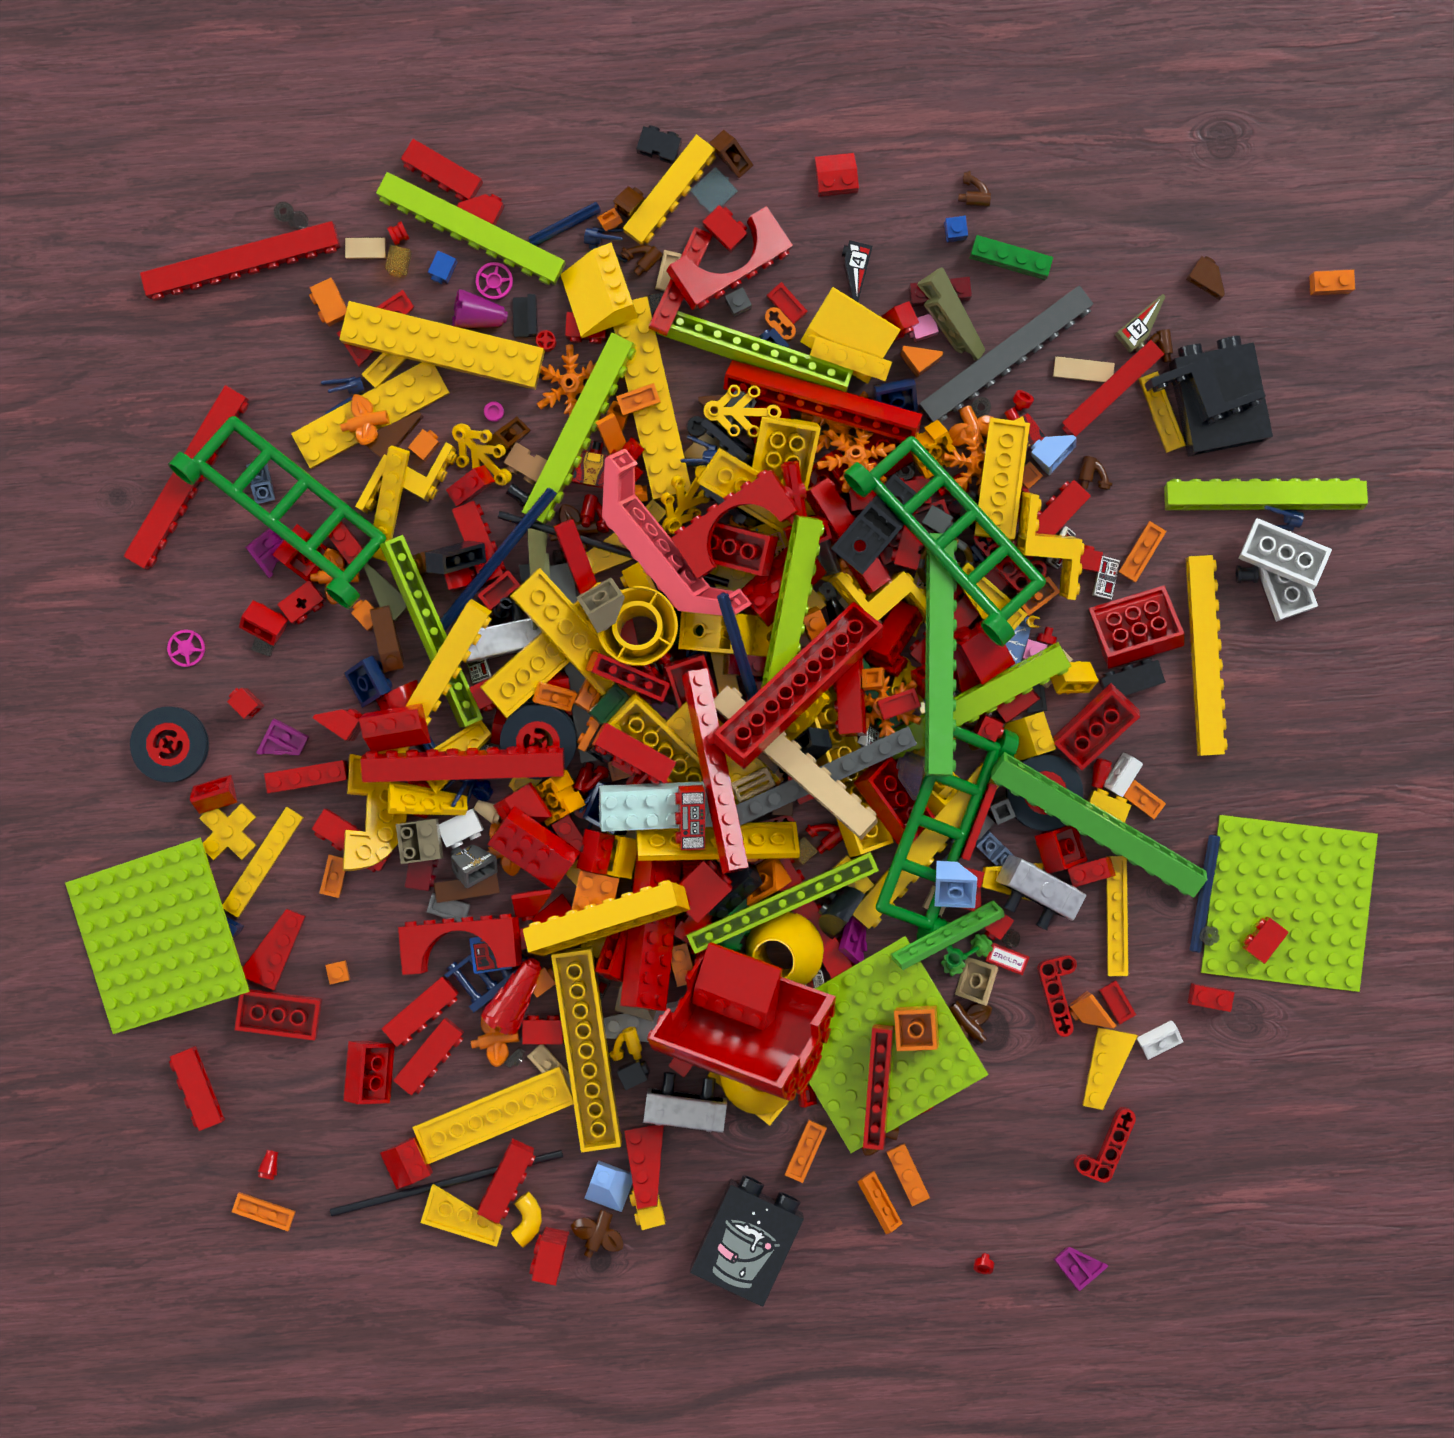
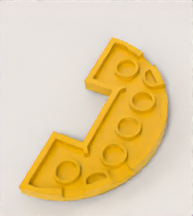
(380, 833)

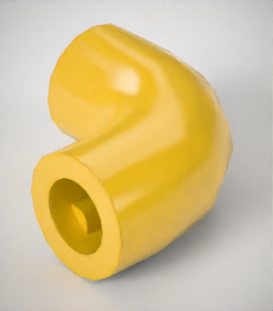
(530, 1221)

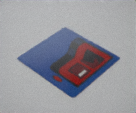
(483, 957)

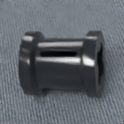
(1247, 574)

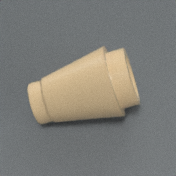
(487, 811)

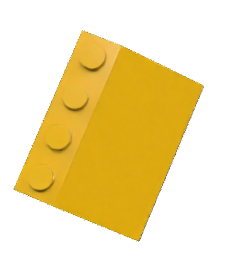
(598, 291)
(851, 325)
(786, 441)

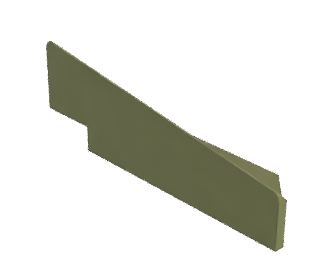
(950, 314)
(537, 554)

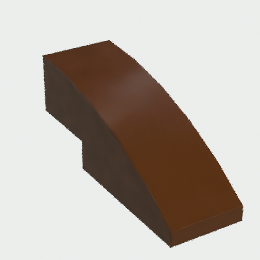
(455, 890)

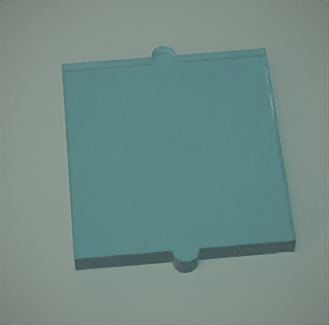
(713, 190)

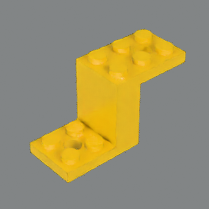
(414, 482)
(1050, 545)
(883, 598)
(715, 635)

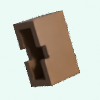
(521, 461)

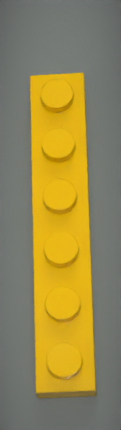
(390, 493)
(262, 862)
(1117, 919)

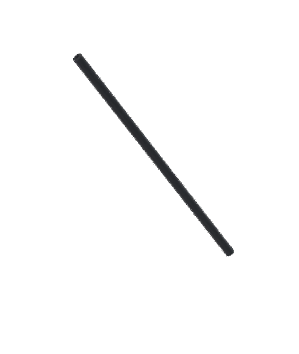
(597, 544)
(427, 1187)

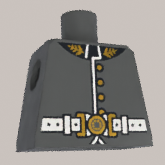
(472, 864)

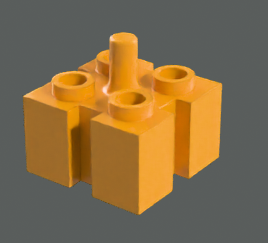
(936, 441)
(559, 797)

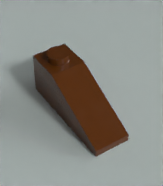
(394, 434)
(387, 639)

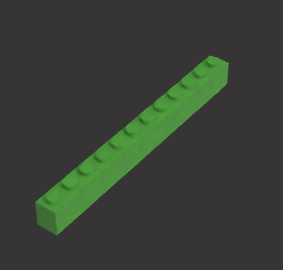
(940, 666)
(1098, 825)

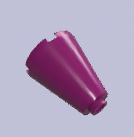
(476, 312)

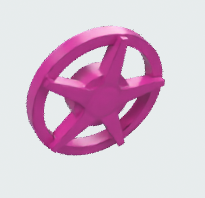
(494, 280)
(186, 648)

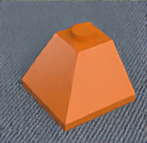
(1089, 1011)

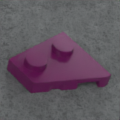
(262, 550)
(282, 740)
(853, 940)
(1079, 1267)

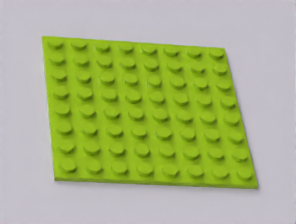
(1307, 882)
(157, 936)
(918, 1078)

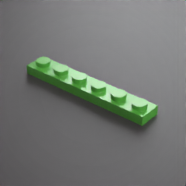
(947, 935)

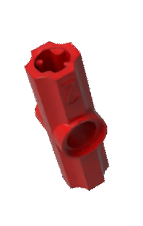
(794, 486)

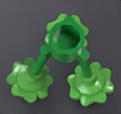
(954, 959)

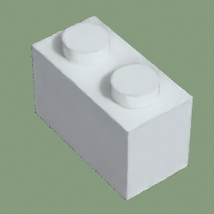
(460, 828)

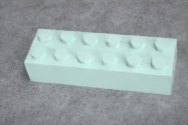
(641, 806)

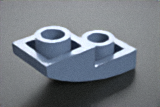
(262, 486)
(993, 849)

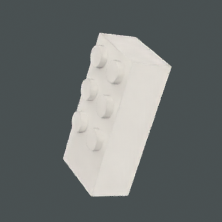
(1285, 553)
(1286, 596)

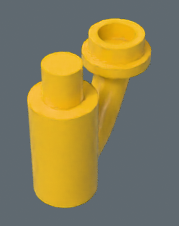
(632, 1041)

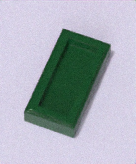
(608, 704)

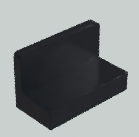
(525, 316)

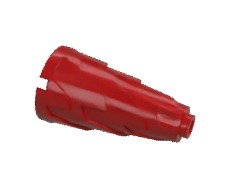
(513, 999)

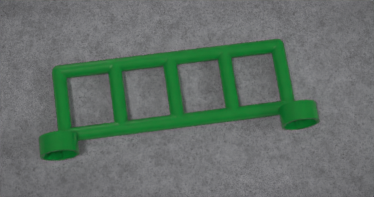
(192, 469)
(996, 623)
(931, 922)

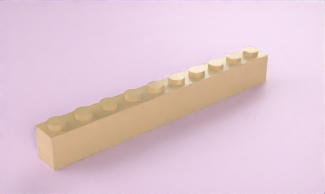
(807, 773)

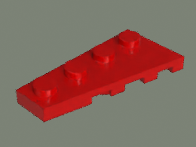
(398, 303)
(272, 954)
(644, 1155)

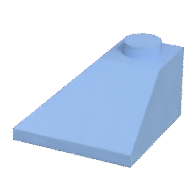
(1052, 451)
(954, 885)
(609, 1186)

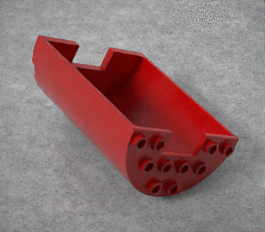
(769, 1060)

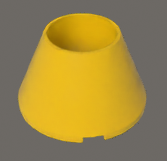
(646, 603)
(799, 937)
(749, 1099)

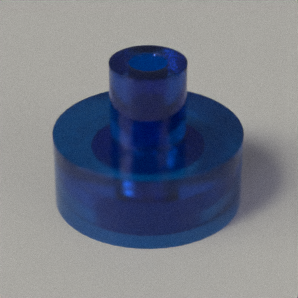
(482, 790)

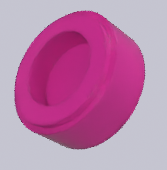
(494, 411)

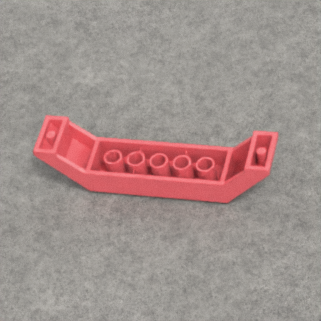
(653, 546)

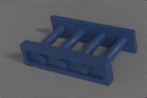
(493, 987)

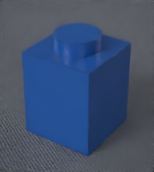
(956, 229)
(442, 267)

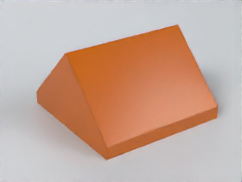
(920, 359)
(773, 879)

